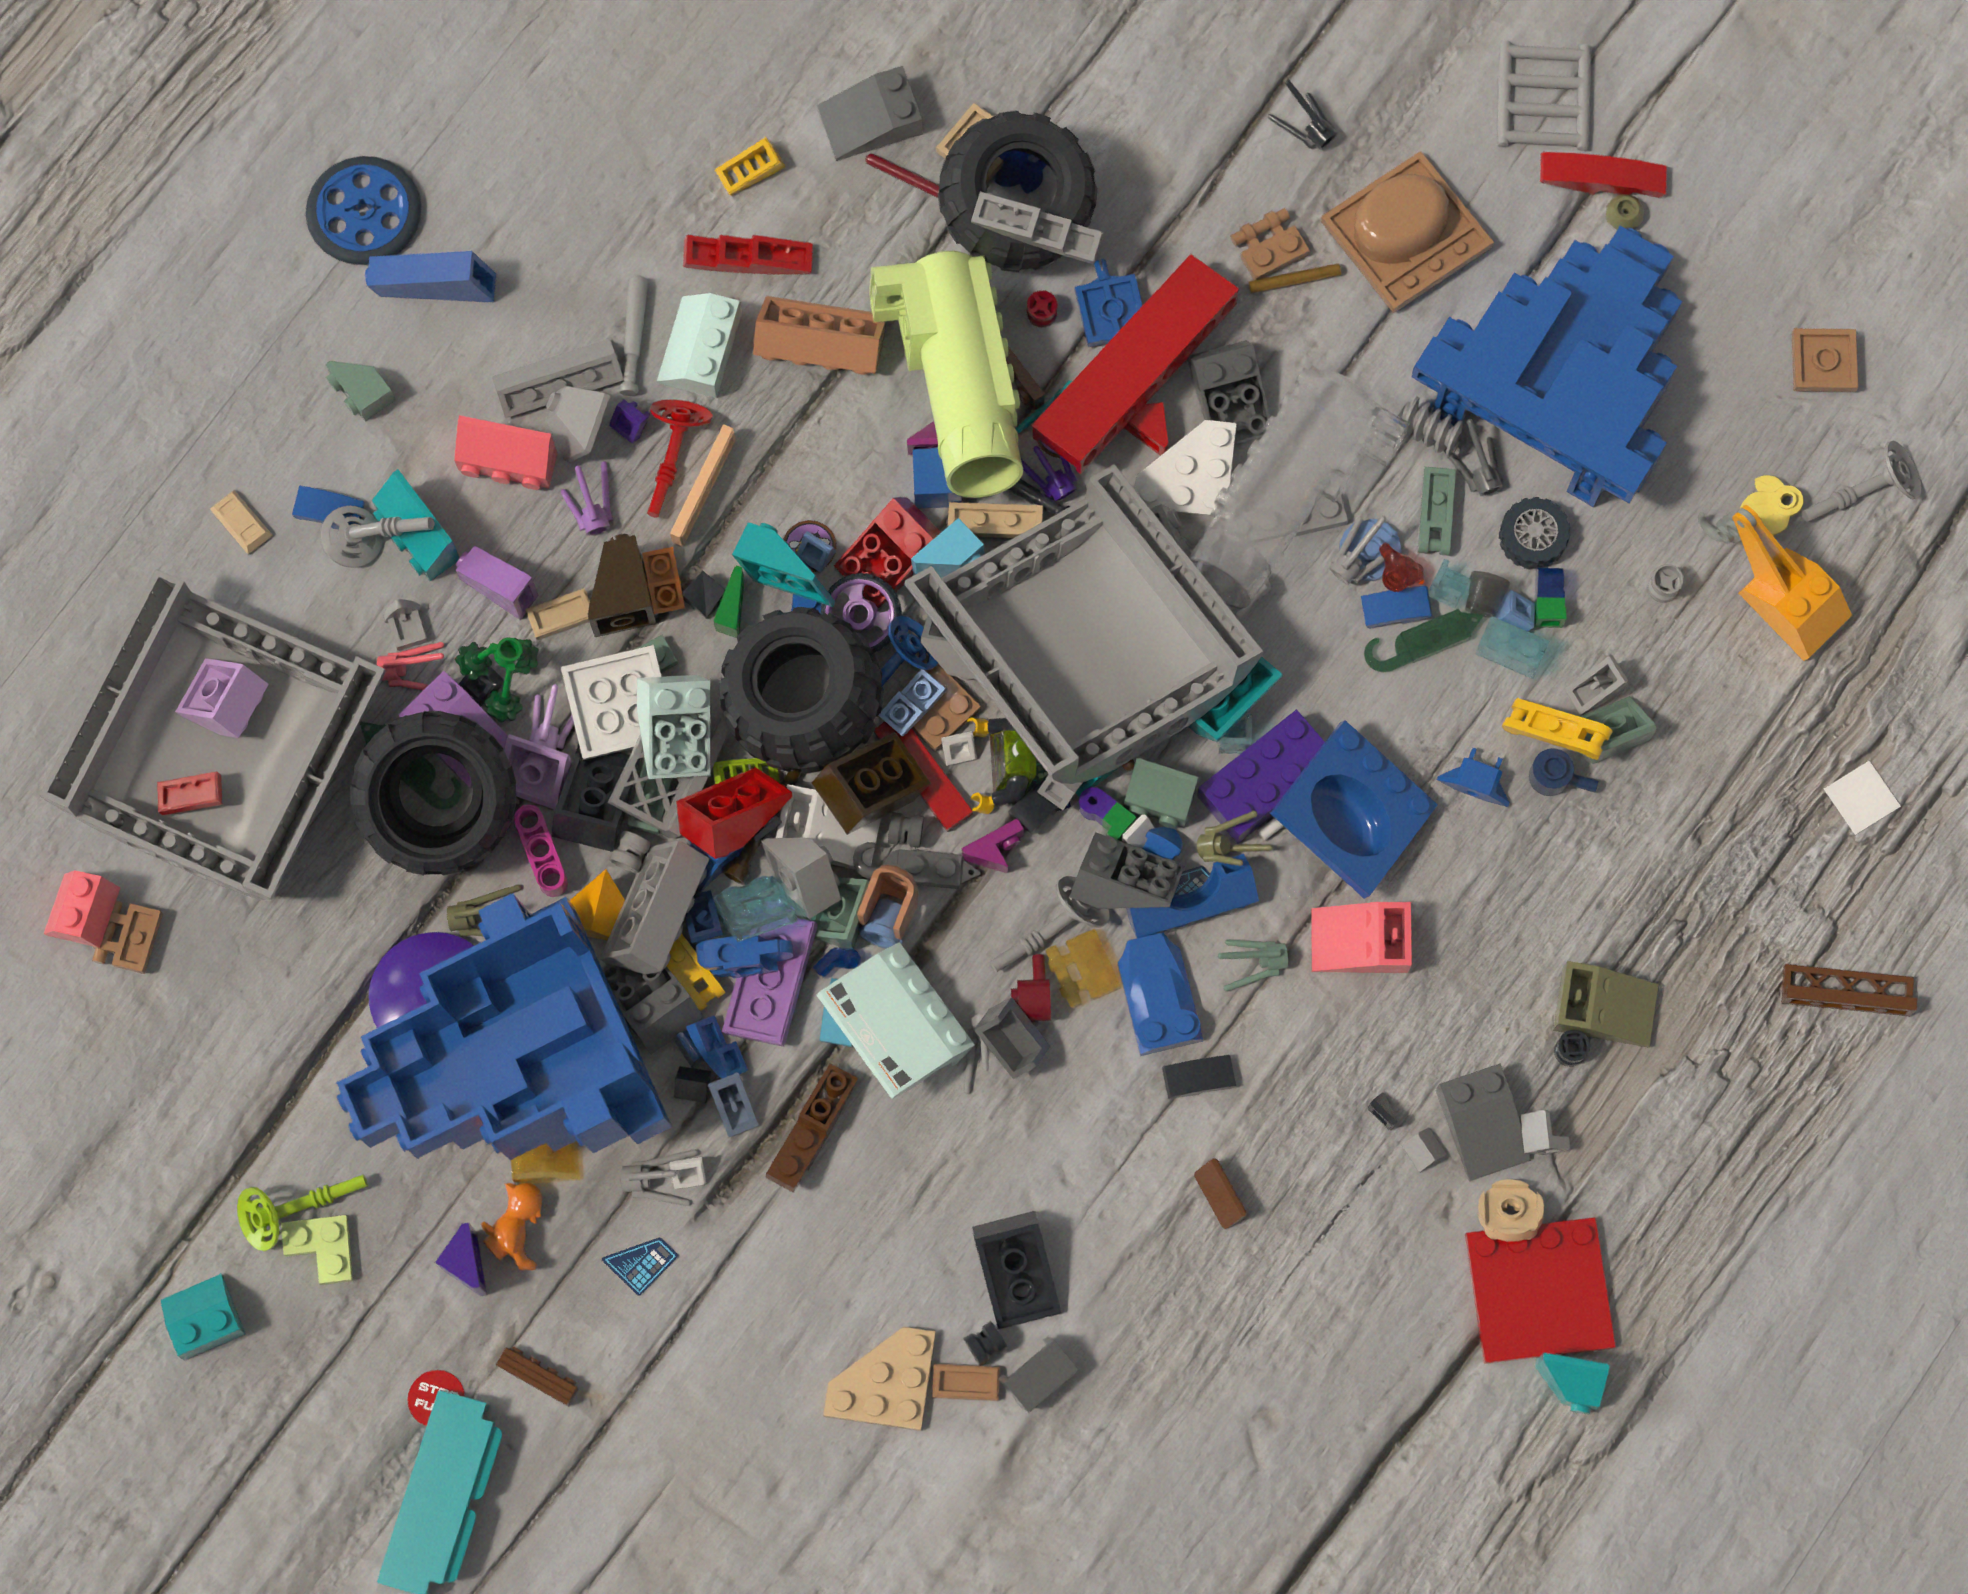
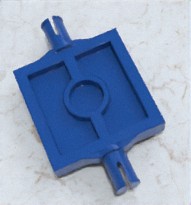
(1106, 304)

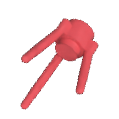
(396, 664)

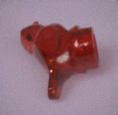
(1399, 569)

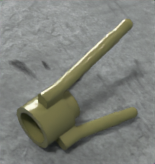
(1214, 845)
(463, 915)

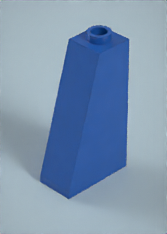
(432, 276)

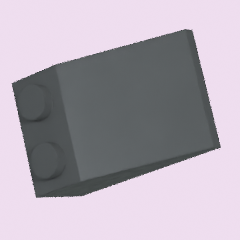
(871, 114)
(1483, 1121)

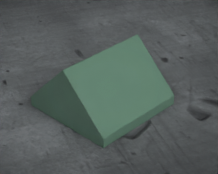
(1629, 727)
(840, 922)

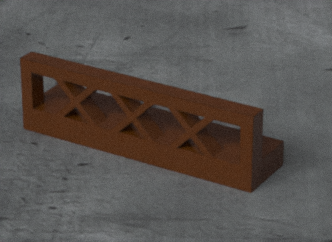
(1847, 997)

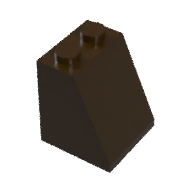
(620, 589)

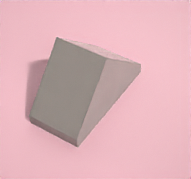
(1597, 685)

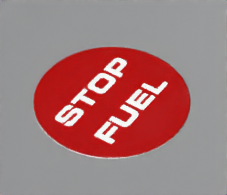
(425, 1389)

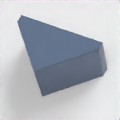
(733, 1104)

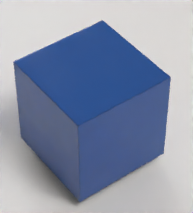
(930, 480)

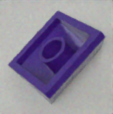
(463, 1259)

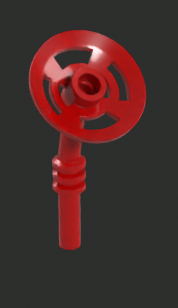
(679, 422)

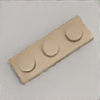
(996, 519)

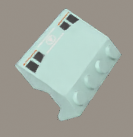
(895, 1020)

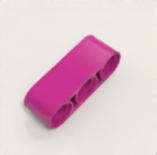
(538, 836)

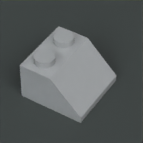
(803, 873)

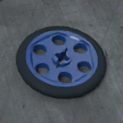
(341, 178)

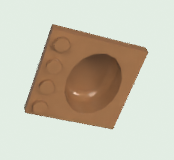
(1407, 232)

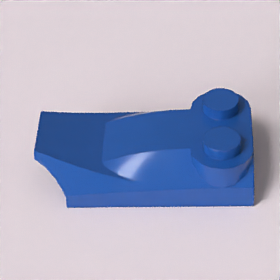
(1158, 995)

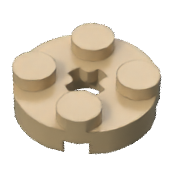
(1505, 1226)

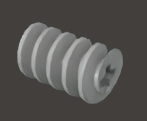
(1432, 427)

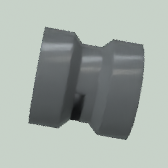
(905, 830)

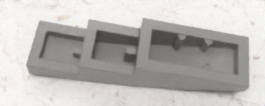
(1036, 227)

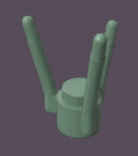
(1270, 955)

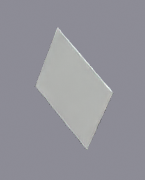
(1862, 797)

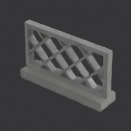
(687, 785)

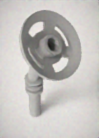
(1901, 470)
(359, 534)
(1073, 911)

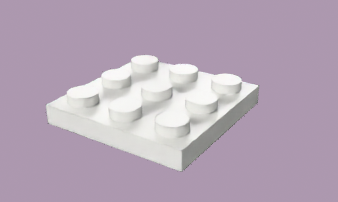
(605, 699)

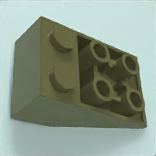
(1605, 1004)

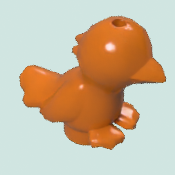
(509, 1231)

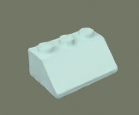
(700, 343)

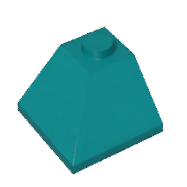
(1574, 1380)

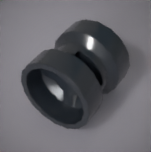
(1568, 1053)
(985, 1343)

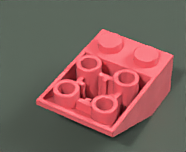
(1362, 938)

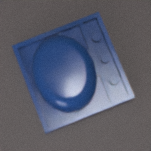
(1354, 809)

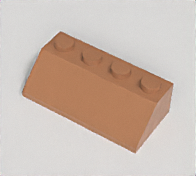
(818, 335)

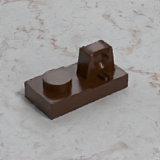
(1027, 388)

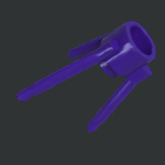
(1059, 483)

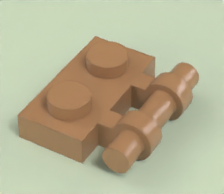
(1273, 253)
(136, 937)

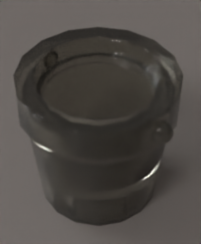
(1485, 593)

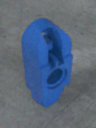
(743, 958)

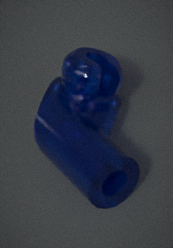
(837, 958)

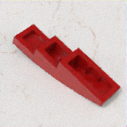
(1603, 173)
(747, 255)

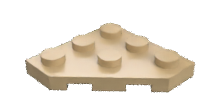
(886, 1383)

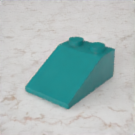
(776, 565)

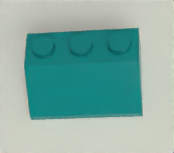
(430, 549)
(1238, 702)

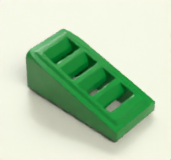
(729, 612)

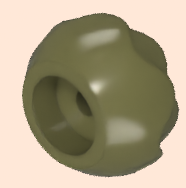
(1615, 214)

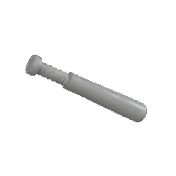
(634, 326)

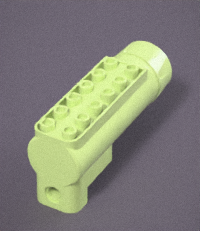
(956, 338)

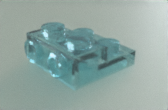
(754, 908)

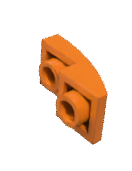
(663, 580)

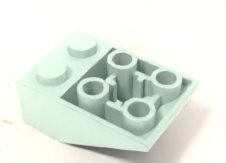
(675, 725)

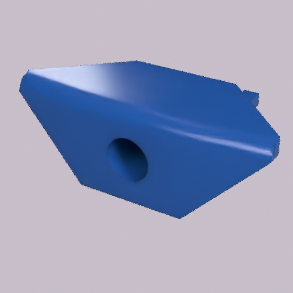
(1477, 780)

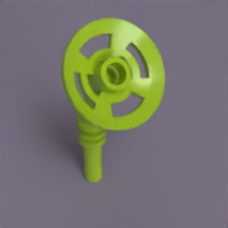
(269, 1214)

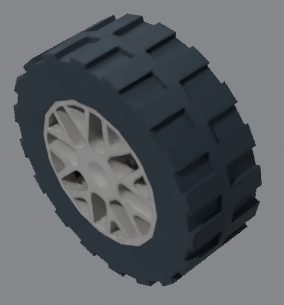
(1534, 533)

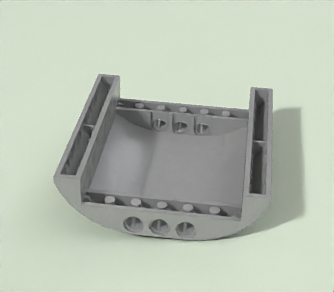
(1091, 632)
(268, 774)

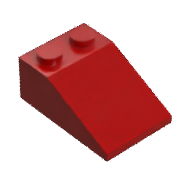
(730, 811)

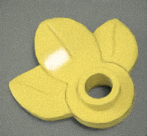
(1768, 503)

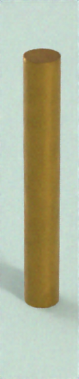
(1294, 278)

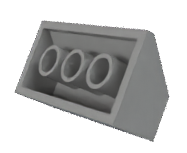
(655, 908)

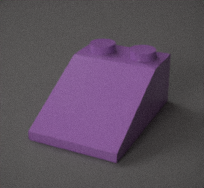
(447, 696)

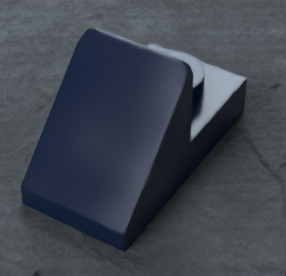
(703, 919)

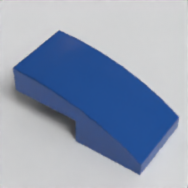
(317, 504)
(1392, 607)
(709, 1041)

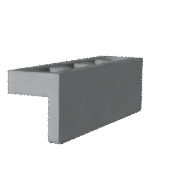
(534, 383)

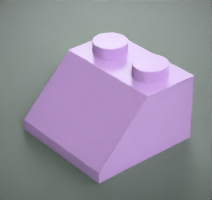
(222, 697)

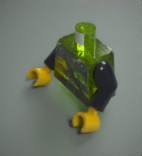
(1011, 764)

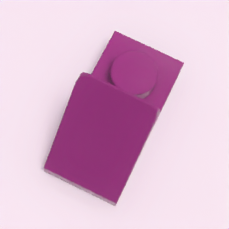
(986, 849)

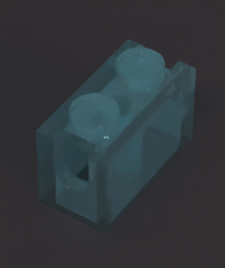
(1512, 647)

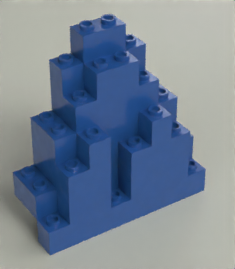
(1569, 363)
(508, 1049)

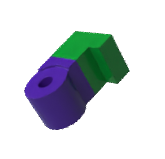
(1100, 807)

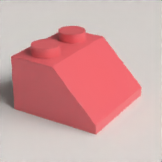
(82, 908)

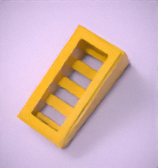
(754, 176)

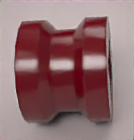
(1043, 302)

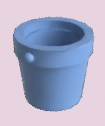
(880, 925)

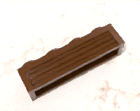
(537, 1376)

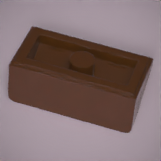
(1220, 1194)

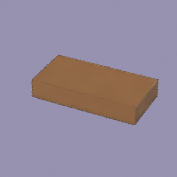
(965, 1382)

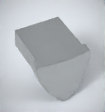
(405, 623)

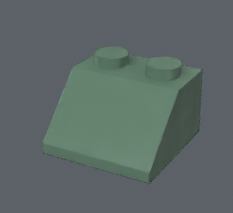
(1160, 793)

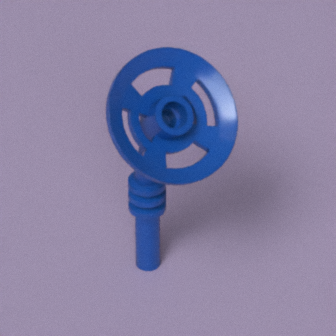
(907, 648)

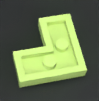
(326, 1238)

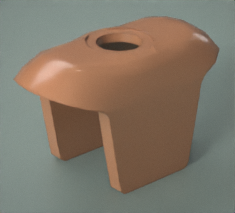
(885, 881)

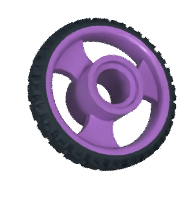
(853, 587)

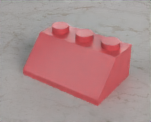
(504, 453)

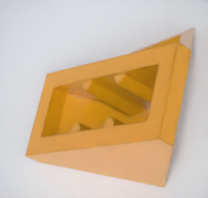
(599, 906)

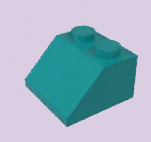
(201, 1317)

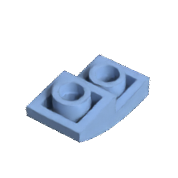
(913, 702)

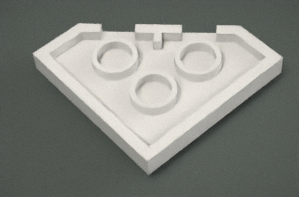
(1191, 470)

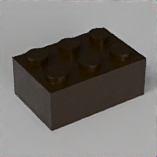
(870, 783)

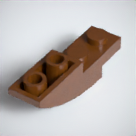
(812, 1128)

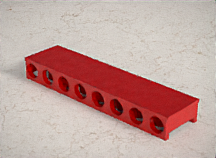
(1136, 363)

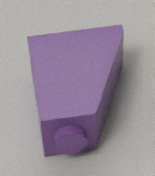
(497, 581)

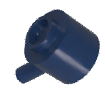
(1554, 772)

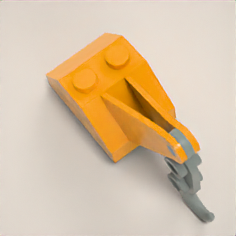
(1787, 587)

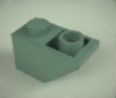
(363, 387)

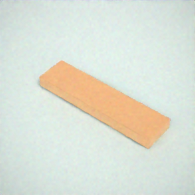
(703, 485)

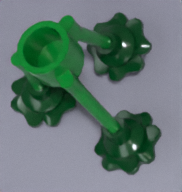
(510, 653)

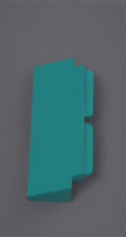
(435, 1510)

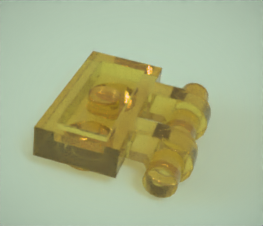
(1092, 965)

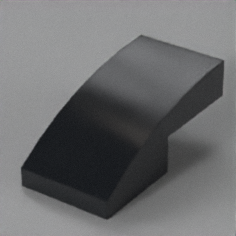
(1033, 809)
(1198, 1076)

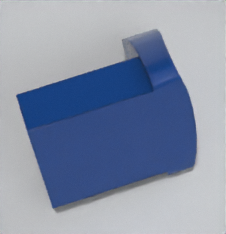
(1163, 842)

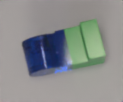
(1549, 598)

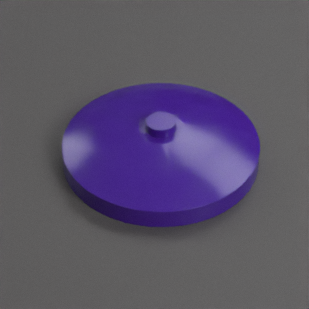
(397, 979)

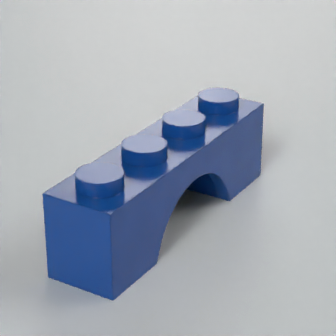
(1224, 890)

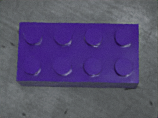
(1260, 775)

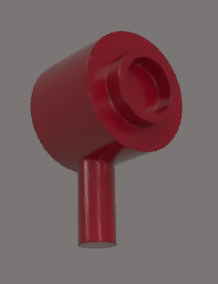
(1034, 994)

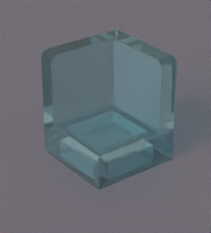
(1448, 585)
(1237, 738)

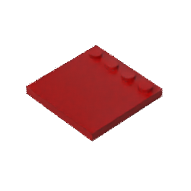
(1540, 1292)

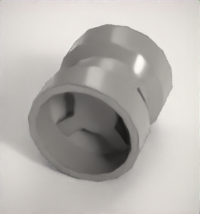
(1670, 578)
(630, 852)

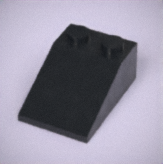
(583, 804)
(1016, 1270)

